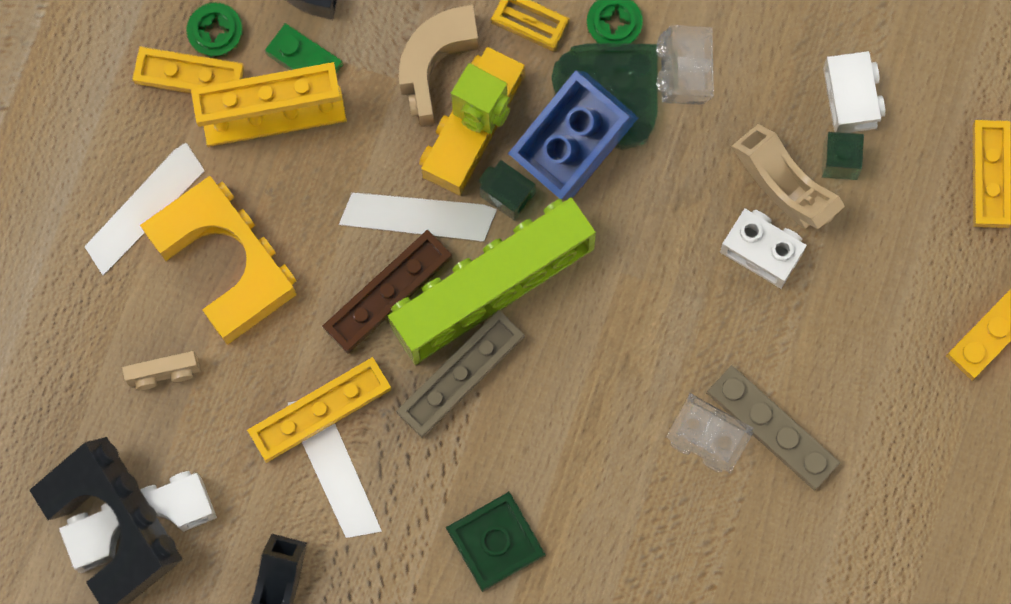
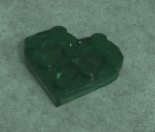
(625, 72)

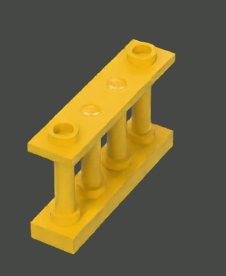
(269, 104)

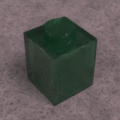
(842, 155)
(506, 189)

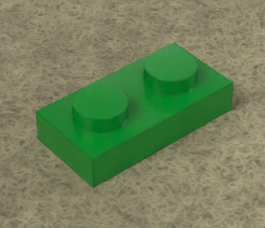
(297, 51)

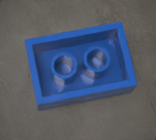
(573, 135)

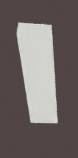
(157, 192)
(417, 215)
(341, 482)

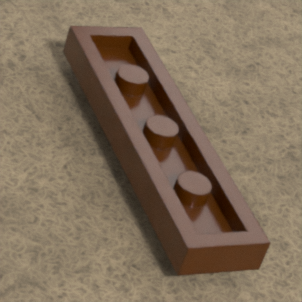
(390, 286)

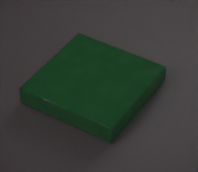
(495, 541)

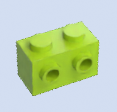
(480, 100)

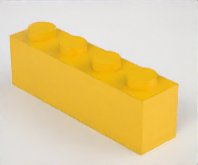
(459, 148)

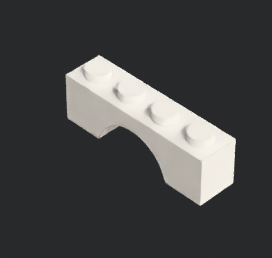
(94, 538)

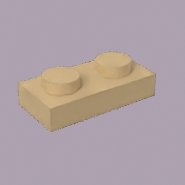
(146, 374)

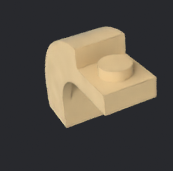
(431, 42)
(783, 179)

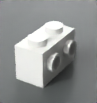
(763, 247)

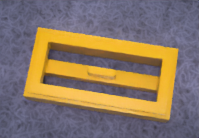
(526, 33)

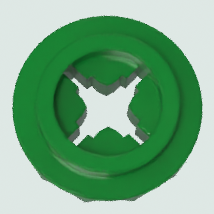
(603, 10)
(203, 19)

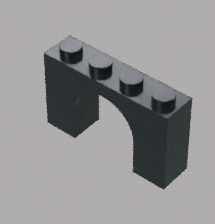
(144, 546)

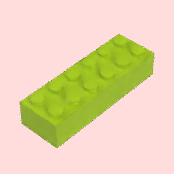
(492, 280)

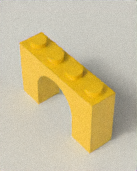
(208, 211)

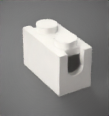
(853, 92)

